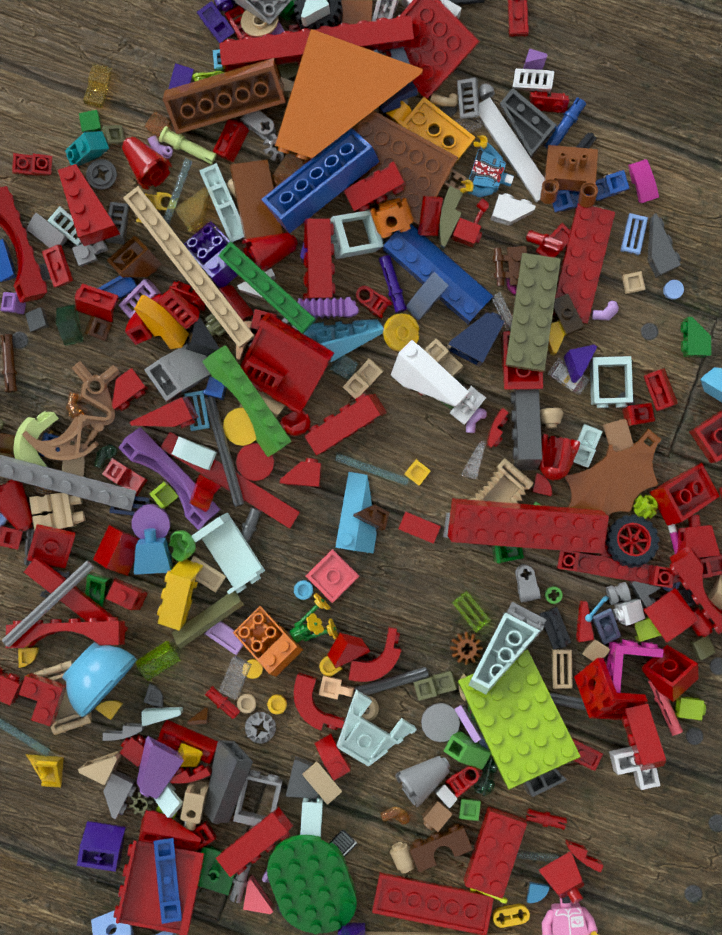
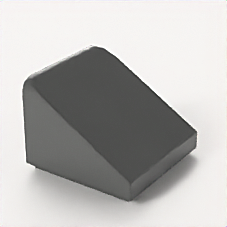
(37, 319)

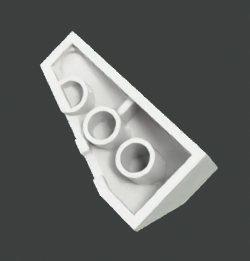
(421, 373)

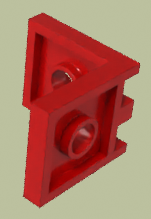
(603, 700)

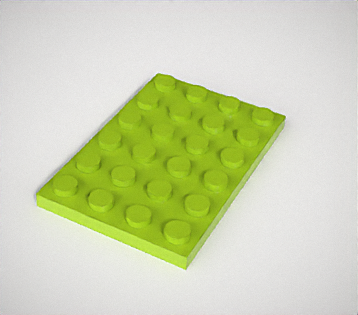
(521, 723)

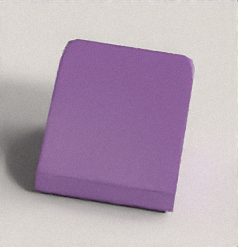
(11, 303)

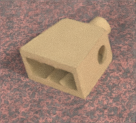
(194, 803)

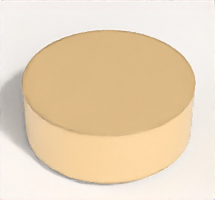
(246, 703)

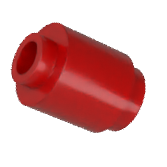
(703, 625)

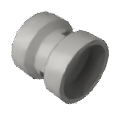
(618, 593)

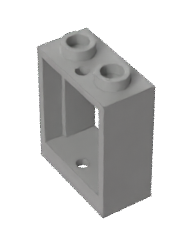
(252, 818)

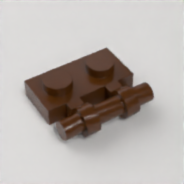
(513, 258)

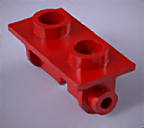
(556, 103)
(193, 298)

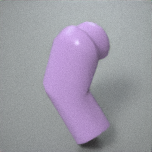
(165, 151)
(471, 423)

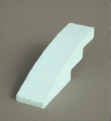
(223, 202)

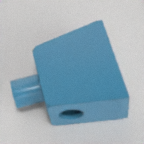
(152, 554)

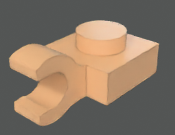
(332, 687)

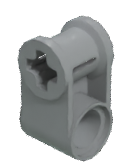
(257, 122)
(527, 587)

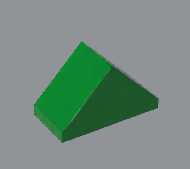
(506, 553)
(97, 587)

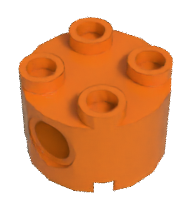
(395, 208)

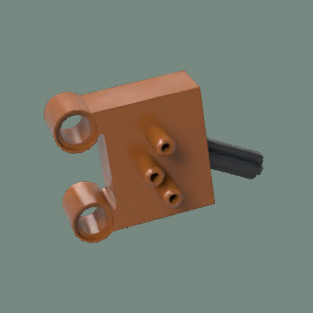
(571, 170)

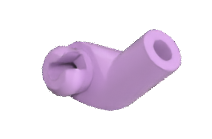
(611, 309)

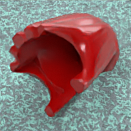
(557, 456)

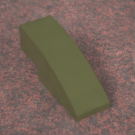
(449, 215)

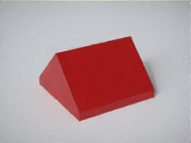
(117, 550)

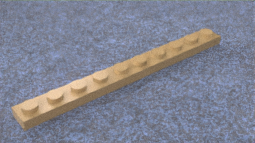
(189, 267)

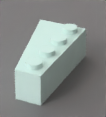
(504, 649)

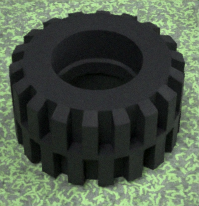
(332, 19)

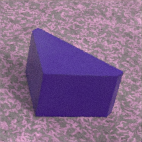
(578, 360)

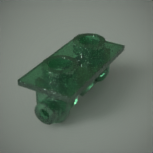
(486, 783)

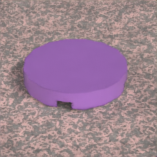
(151, 517)

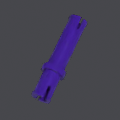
(395, 292)

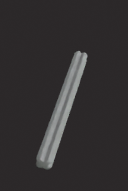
(47, 604)

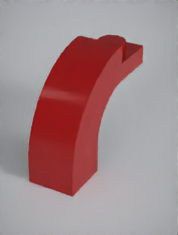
(371, 670)
(306, 707)

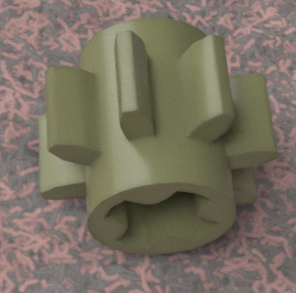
(214, 326)
(138, 807)

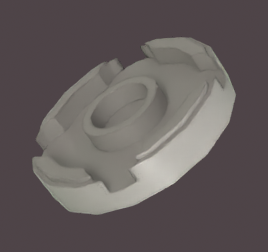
(440, 722)

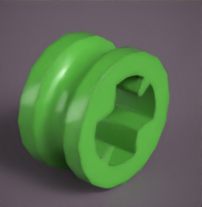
(558, 598)

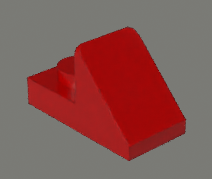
(203, 493)

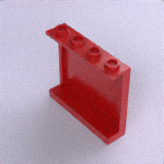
(292, 355)
(140, 894)

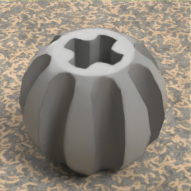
(272, 150)

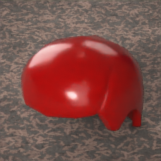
(295, 423)

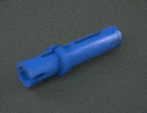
(569, 118)

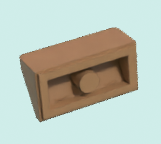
(618, 434)

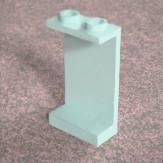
(231, 552)

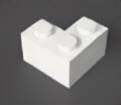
(624, 762)

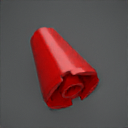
(146, 163)
(269, 249)
(15, 505)

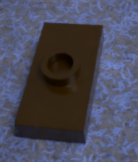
(567, 315)

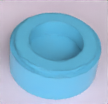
(303, 590)

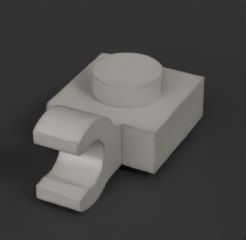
(87, 254)

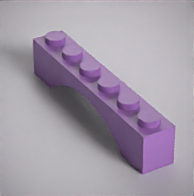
(145, 451)

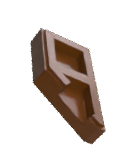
(373, 516)

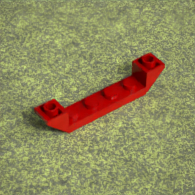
(609, 568)

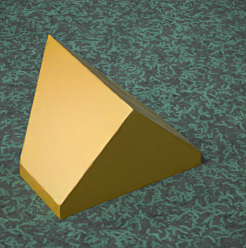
(48, 769)

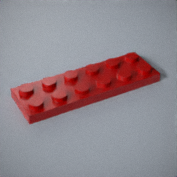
(584, 257)
(432, 904)

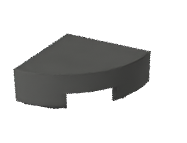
(154, 696)

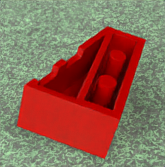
(375, 188)
(643, 737)

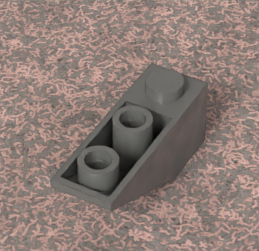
(660, 251)

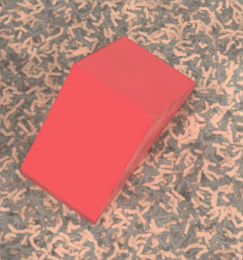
(256, 898)

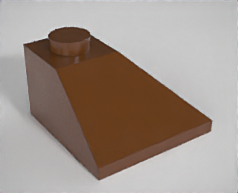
(134, 260)

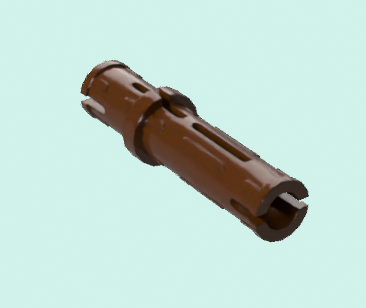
(8, 363)

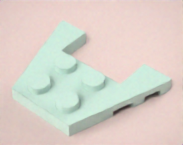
(364, 739)

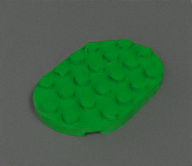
(312, 884)

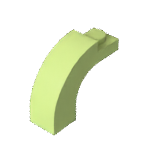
(22, 449)

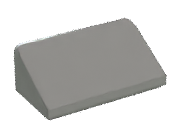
(45, 231)

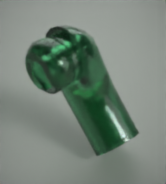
(104, 453)

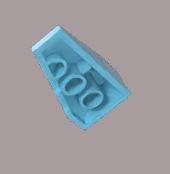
(344, 337)
(352, 532)

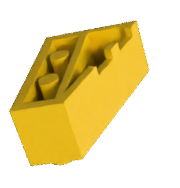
(178, 594)

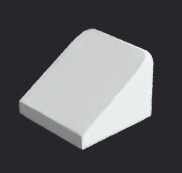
(446, 795)

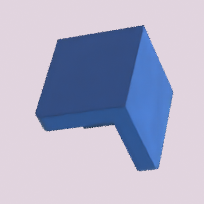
(215, 389)

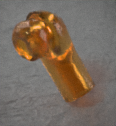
(72, 407)
(396, 813)

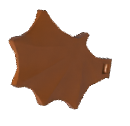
(616, 478)

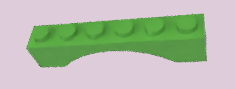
(267, 429)

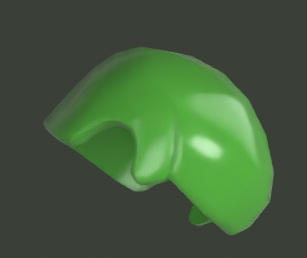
(182, 545)

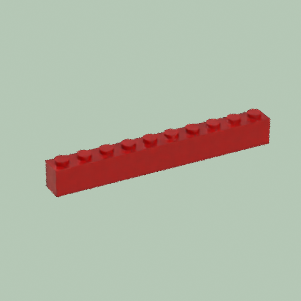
(289, 45)

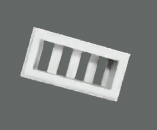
(532, 86)

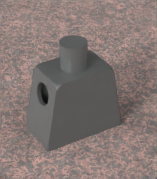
(298, 785)

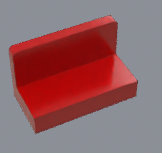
(96, 302)

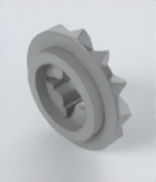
(256, 719)

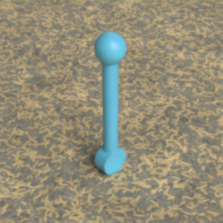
(588, 617)

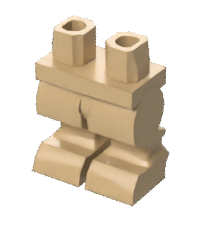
(62, 510)

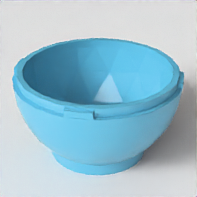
(95, 675)

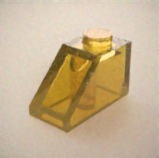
(194, 210)

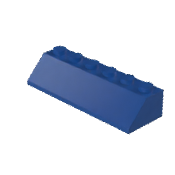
(320, 180)
(423, 258)

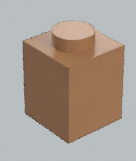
(436, 815)

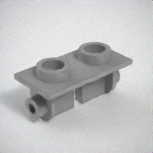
(526, 616)

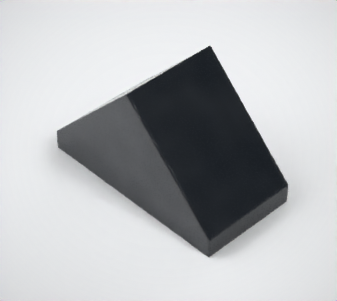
(201, 340)

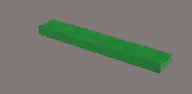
(266, 287)

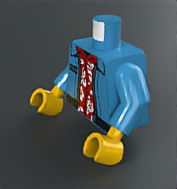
(486, 171)

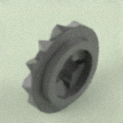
(93, 172)

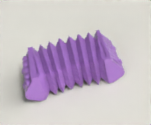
(334, 307)

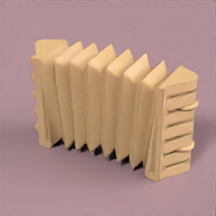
(505, 486)
(67, 717)

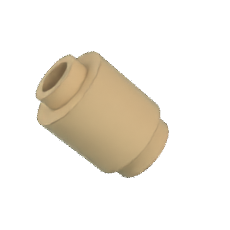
(402, 857)

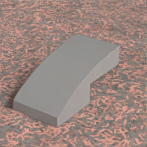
(129, 729)

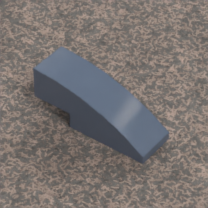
(426, 296)

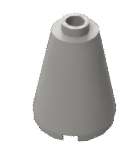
(423, 778)

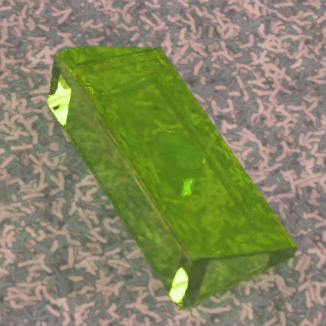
(157, 660)

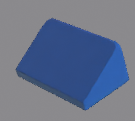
(7, 268)

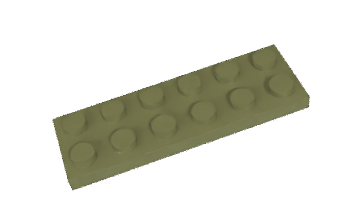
(532, 312)

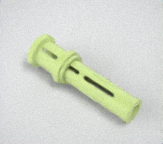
(179, 142)

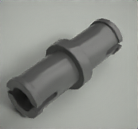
(250, 524)

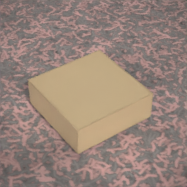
(633, 282)

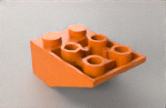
(268, 641)

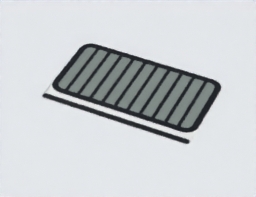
(344, 842)

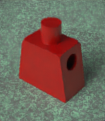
(698, 537)
(126, 595)
(564, 877)

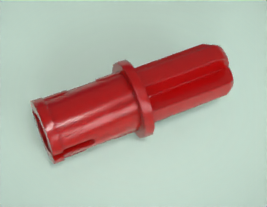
(544, 241)
(222, 702)

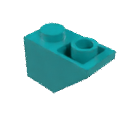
(87, 148)

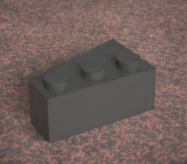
(527, 121)

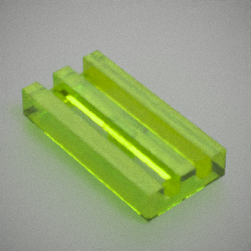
(481, 623)

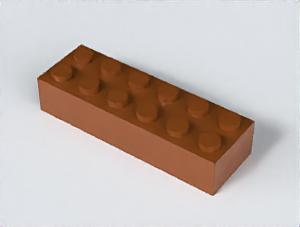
(224, 96)

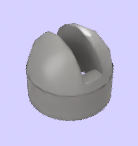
(486, 91)

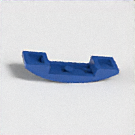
(607, 187)
(167, 880)

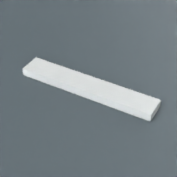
(511, 148)

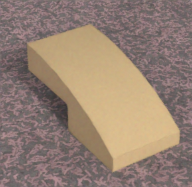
(443, 357)
(363, 378)

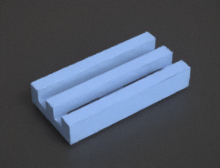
(626, 234)

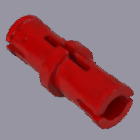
(546, 819)

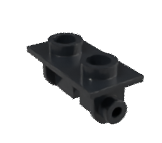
(555, 628)

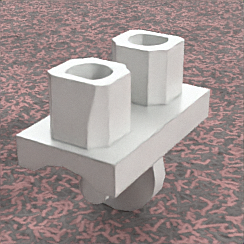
(468, 406)

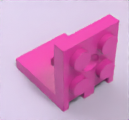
(616, 653)

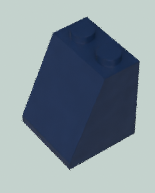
(477, 339)

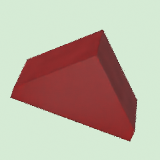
(638, 414)
(346, 649)

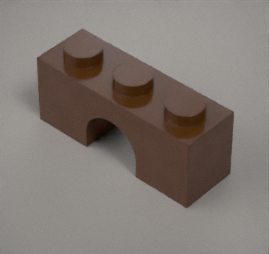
(454, 838)

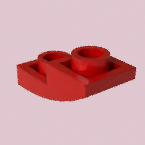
(32, 164)
(494, 433)
(185, 775)

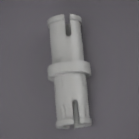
(240, 883)

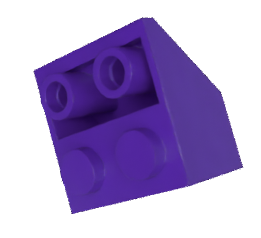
(101, 846)

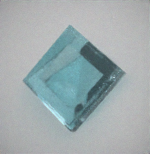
(344, 367)

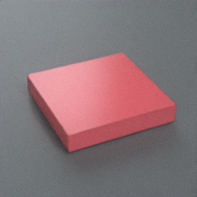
(332, 576)

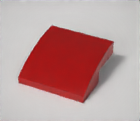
(671, 614)

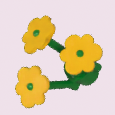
(302, 631)

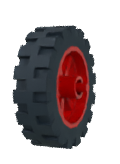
(642, 526)

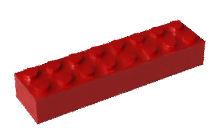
(527, 526)

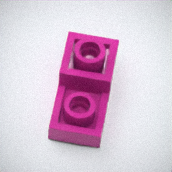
(644, 181)

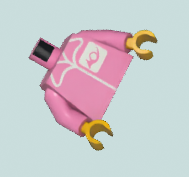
(568, 919)

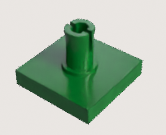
(212, 873)

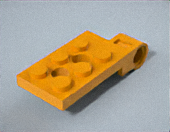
(429, 115)

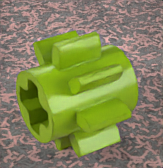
(645, 506)

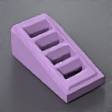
(146, 283)

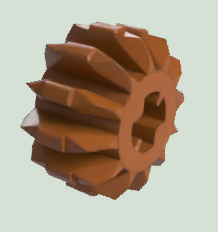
(471, 652)

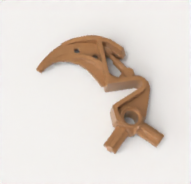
(100, 400)

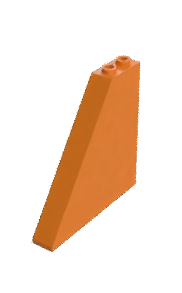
(335, 91)

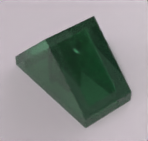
(68, 325)

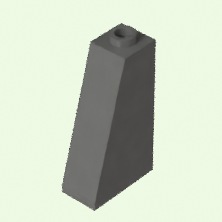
(226, 781)

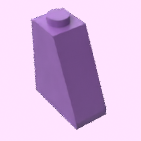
(157, 767)

